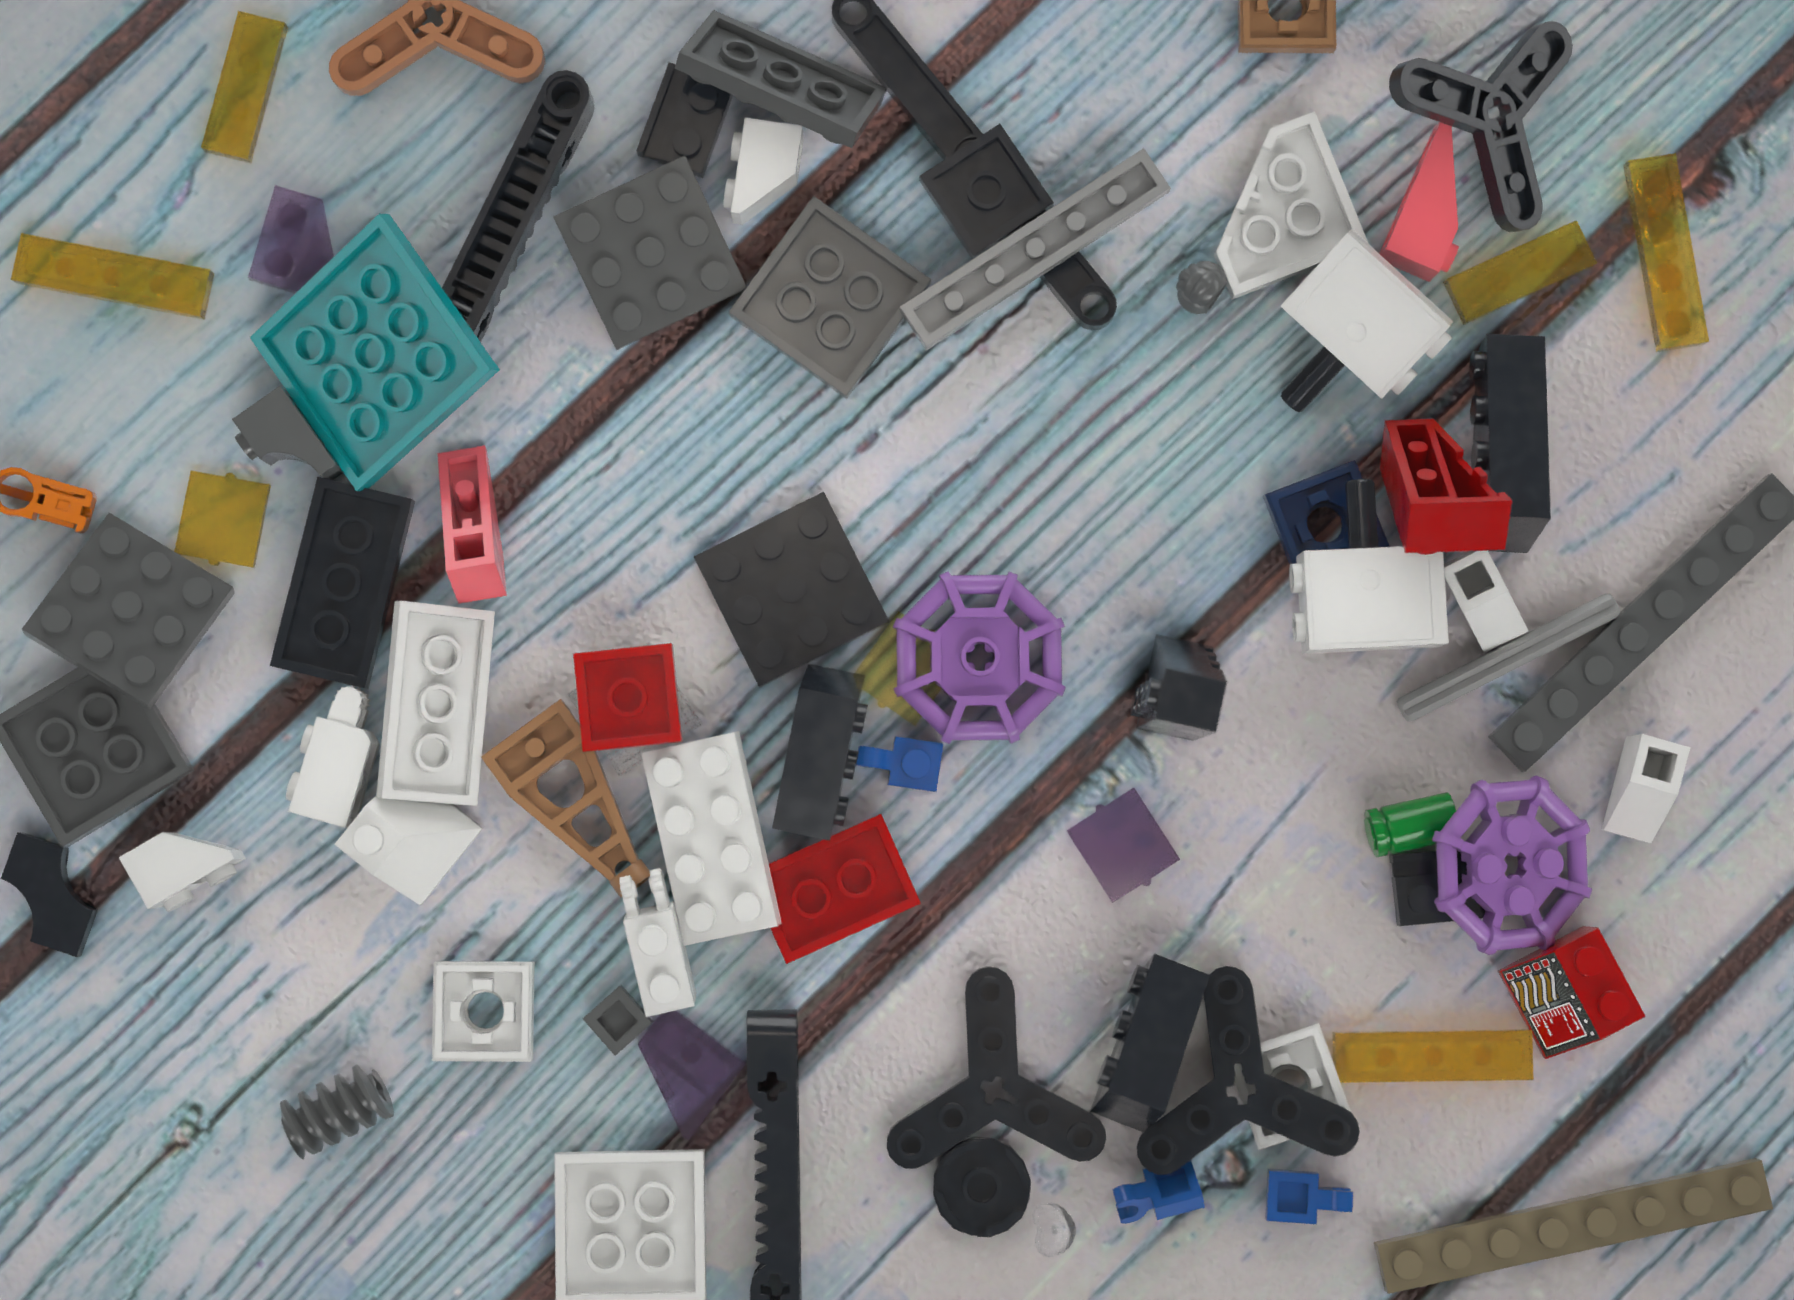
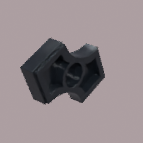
(58, 913)

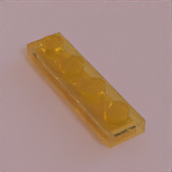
(1666, 252)
(112, 276)
(1433, 1055)

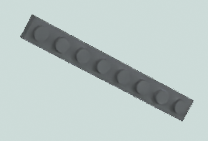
(1645, 623)

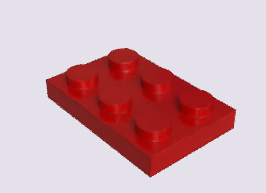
(839, 888)

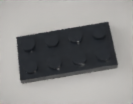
(342, 583)

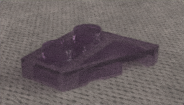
(292, 241)
(688, 1068)

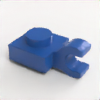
(910, 763)
(1165, 1194)
(1296, 1197)

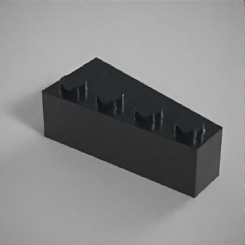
(1513, 430)
(1180, 690)

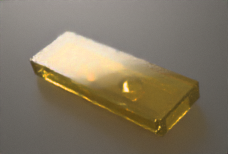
(244, 87)
(1520, 272)

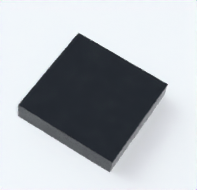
(986, 191)

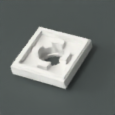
(453, 1031)
(1300, 1051)

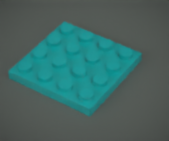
(374, 352)

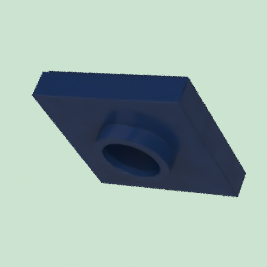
(1293, 504)

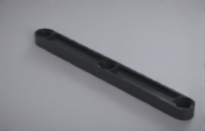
(949, 130)

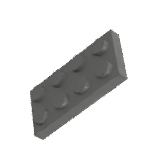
(781, 78)

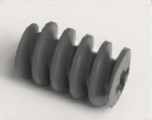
(335, 1111)

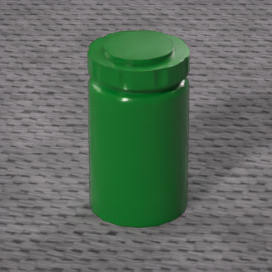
(1407, 823)

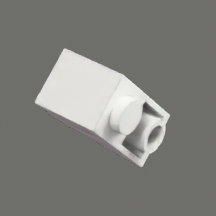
(766, 167)
(1484, 599)
(1644, 786)
(174, 865)

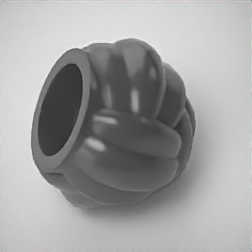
(1200, 286)

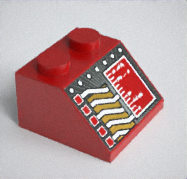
(1571, 992)

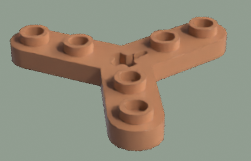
(466, 33)

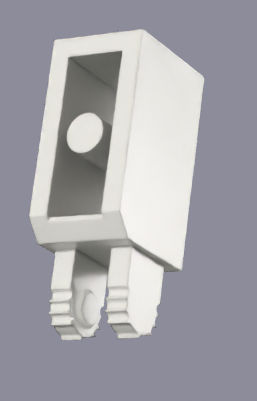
(335, 762)
(657, 949)

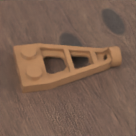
(536, 750)

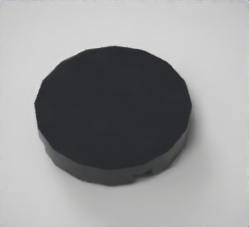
(981, 1187)

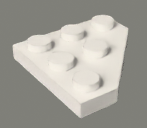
(1287, 211)

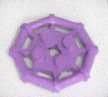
(959, 677)
(1536, 872)

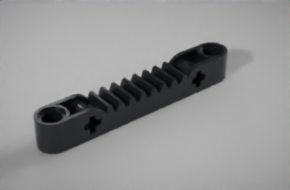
(518, 199)
(774, 1048)

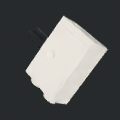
(1364, 320)
(1368, 592)

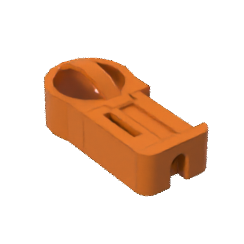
(50, 499)

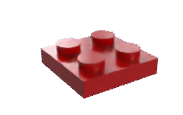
(627, 697)

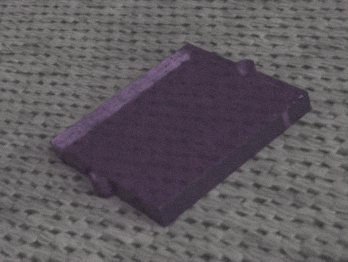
(1123, 845)

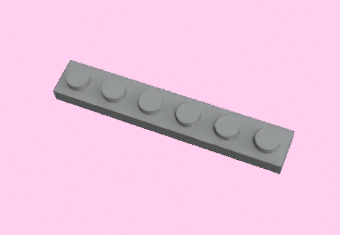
(1035, 249)

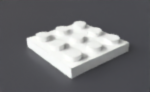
(630, 1225)

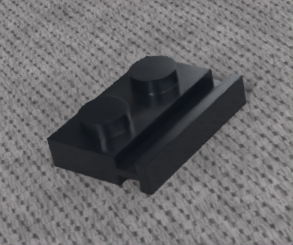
(684, 121)
(1417, 888)

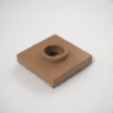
(1309, 34)

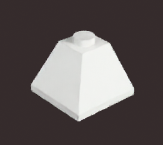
(408, 843)

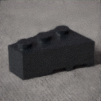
(820, 752)
(1149, 1043)

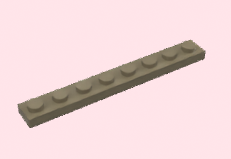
(1573, 1225)

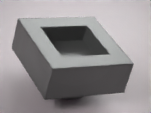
(617, 1020)

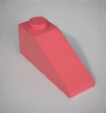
(1427, 215)
(470, 525)

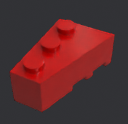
(1437, 494)

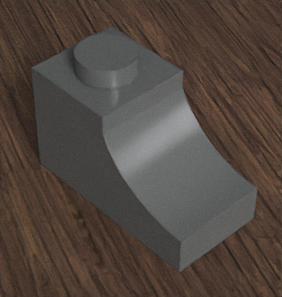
(279, 431)

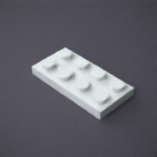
(435, 703)
(711, 838)

